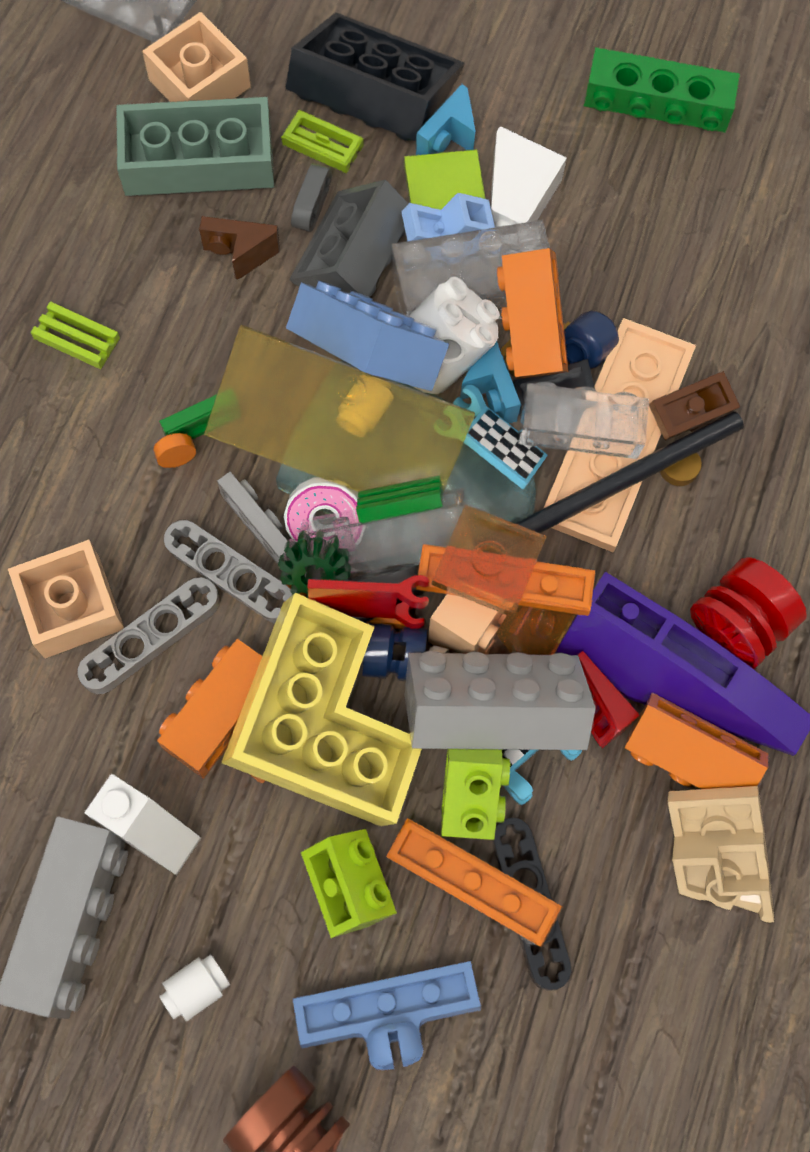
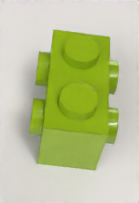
(472, 793)
(348, 882)

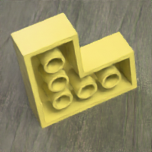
(298, 721)

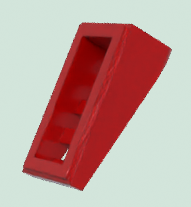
(612, 710)

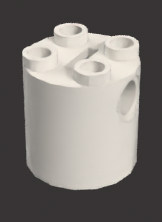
(462, 322)

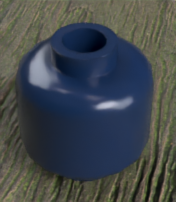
(590, 338)

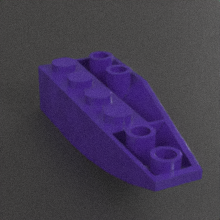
(656, 652)

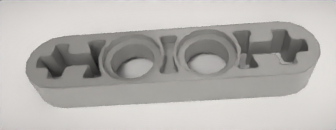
(229, 572)
(145, 629)

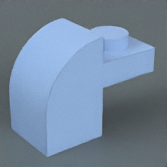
(459, 215)

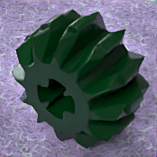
(302, 555)

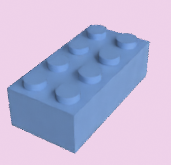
(368, 335)

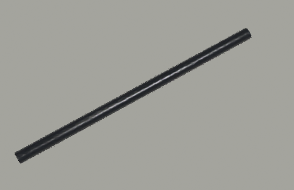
(625, 477)

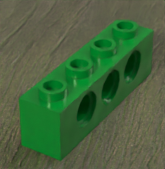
(661, 90)

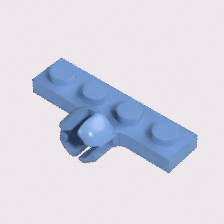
(387, 1011)

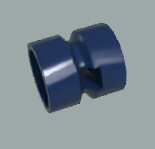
(378, 657)

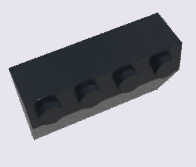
(371, 75)

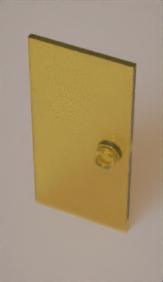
(332, 417)

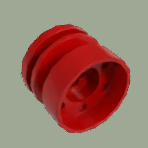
(749, 611)

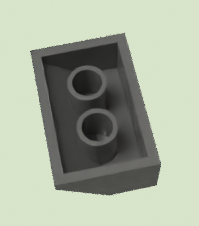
(354, 239)

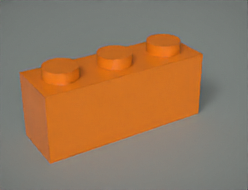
(533, 313)
(213, 708)
(693, 748)

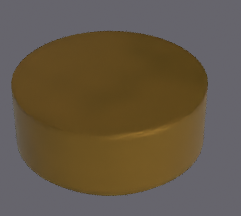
(683, 472)

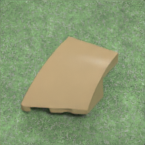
(722, 848)

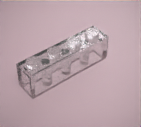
(392, 539)

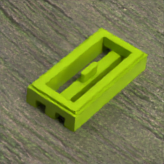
(318, 145)
(49, 321)

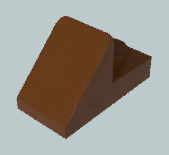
(247, 241)
(694, 406)

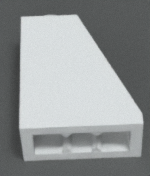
(522, 178)
(143, 824)

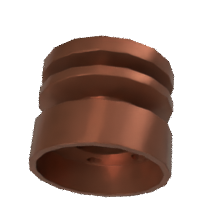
(283, 1124)

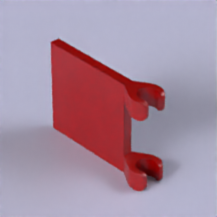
(372, 598)

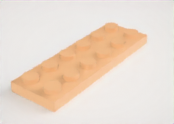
(650, 368)

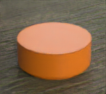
(174, 450)

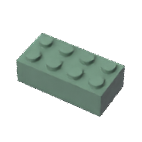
(194, 146)

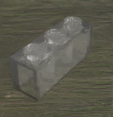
(583, 420)

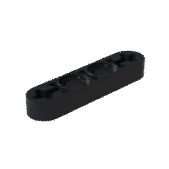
(526, 846)

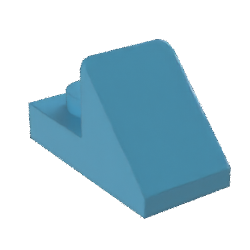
(450, 122)
(492, 377)

